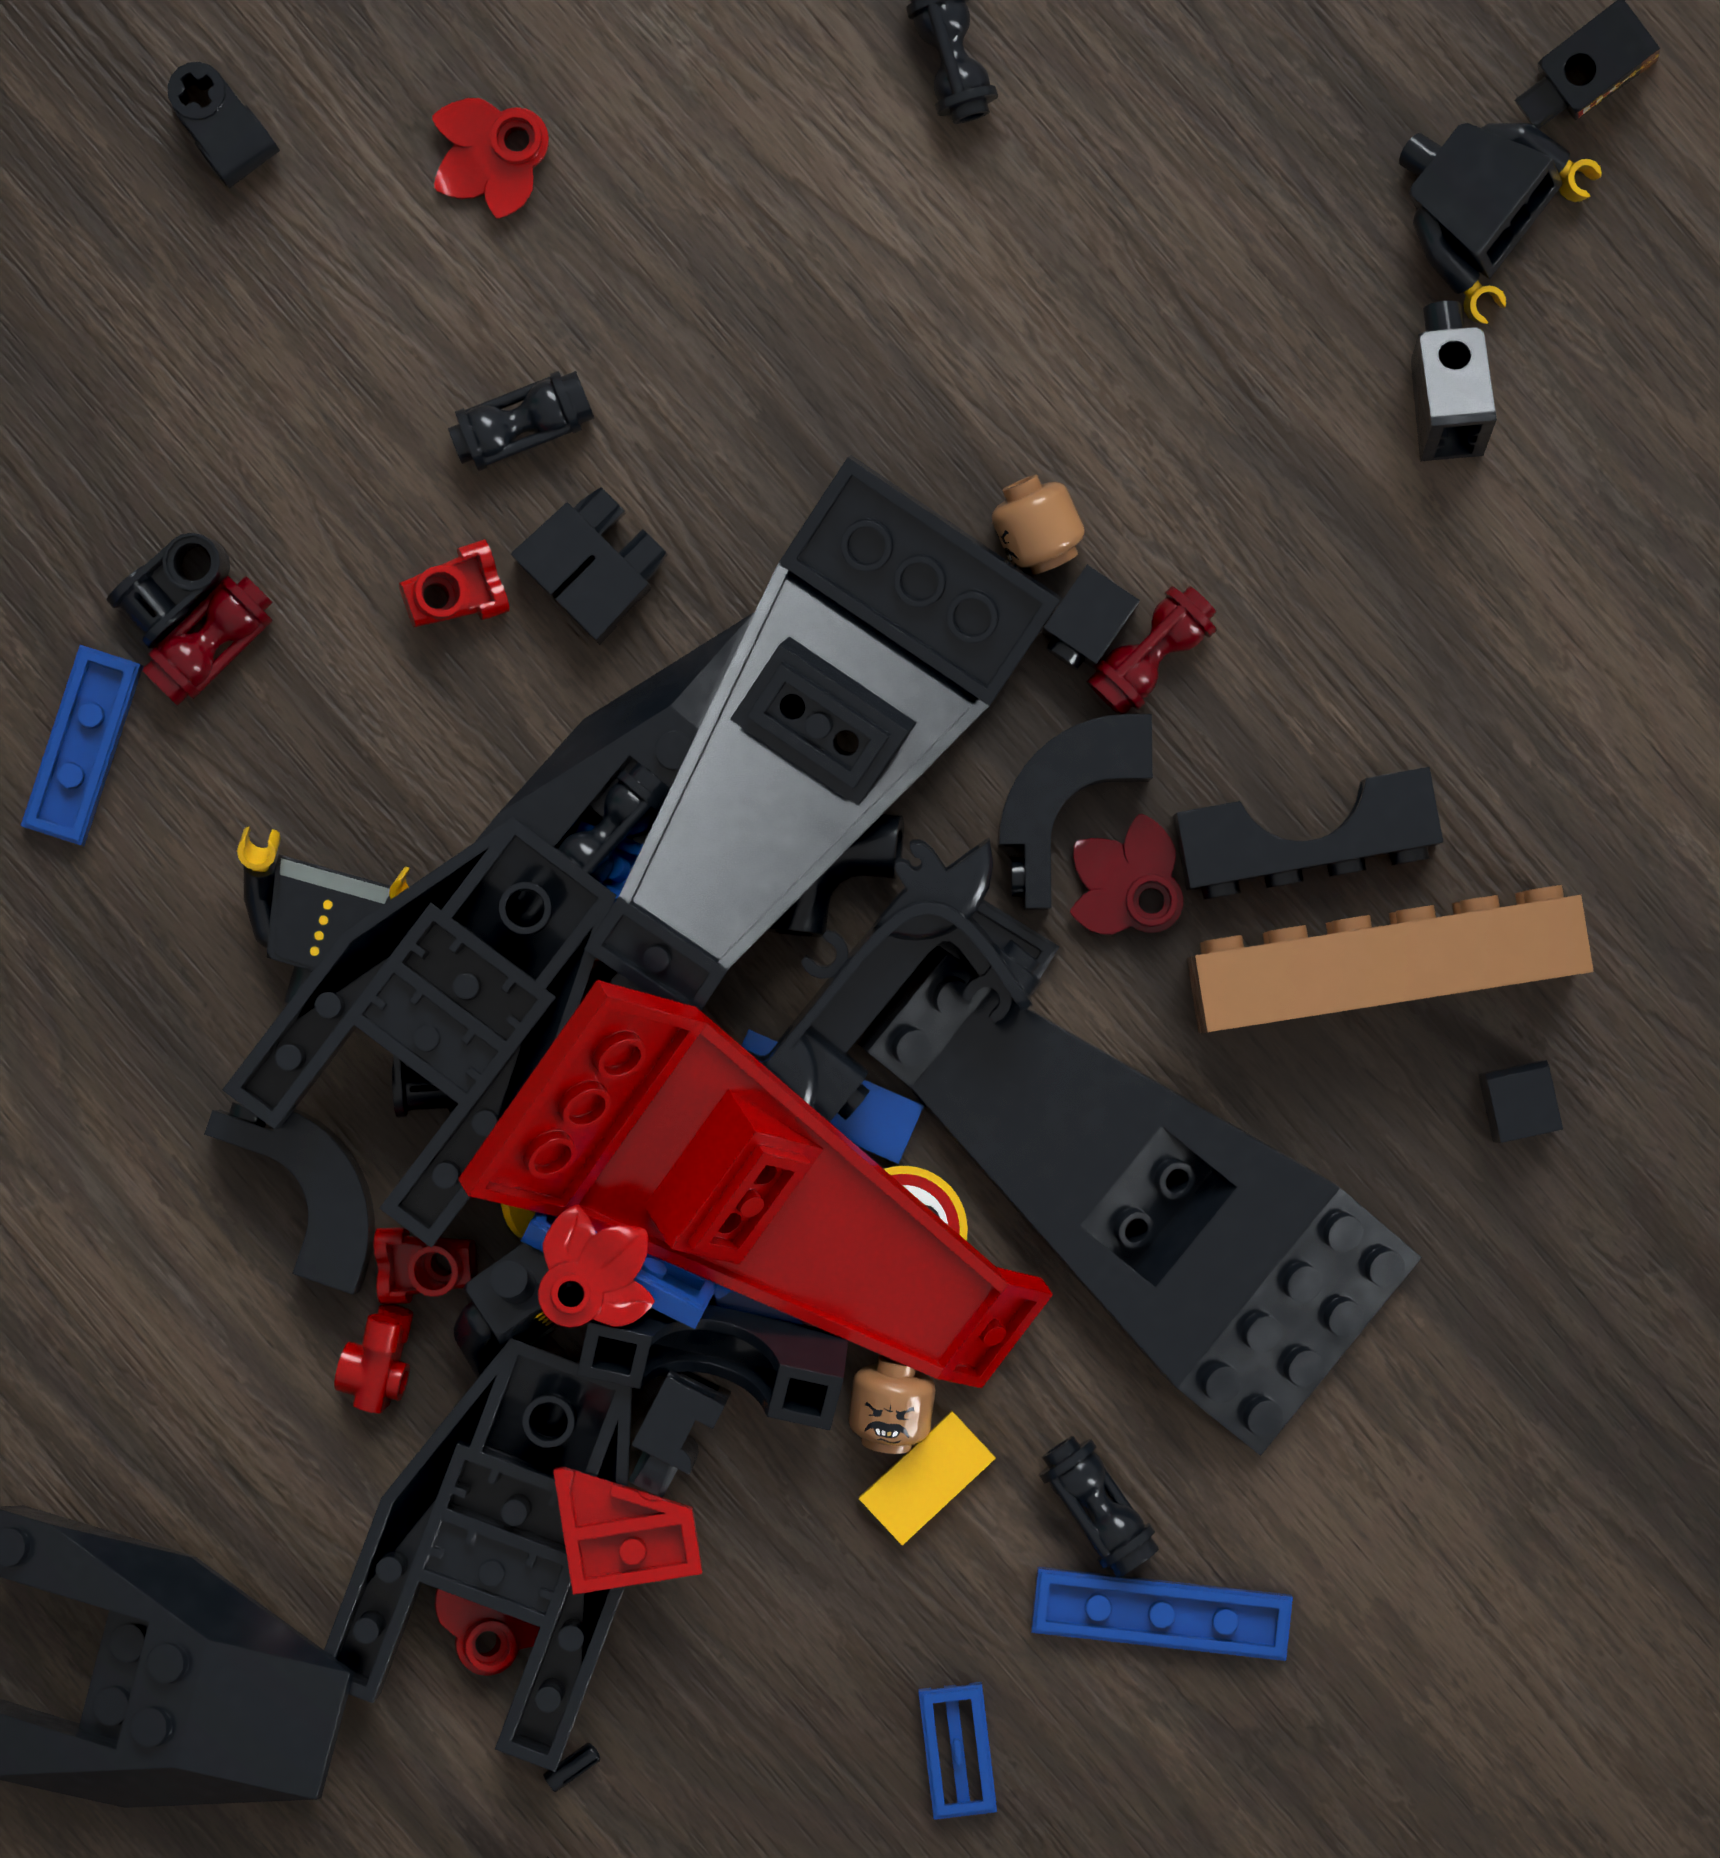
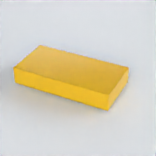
(927, 1478)

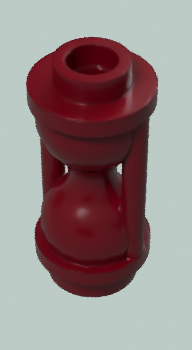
(186, 662)
(1132, 670)

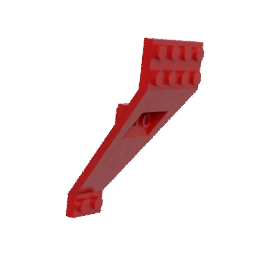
(741, 1181)

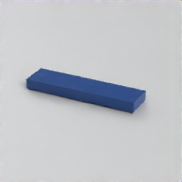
(1161, 1613)

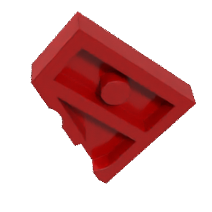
(623, 1534)

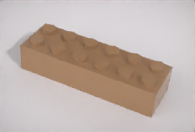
(1389, 963)

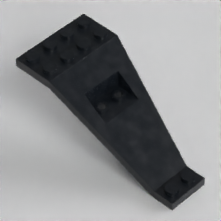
(883, 632)
(1238, 1269)

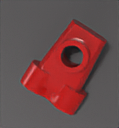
(469, 585)
(410, 1265)
(374, 1368)

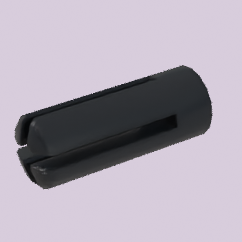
(572, 1767)

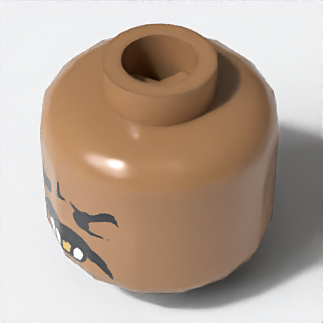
(1038, 524)
(891, 1406)

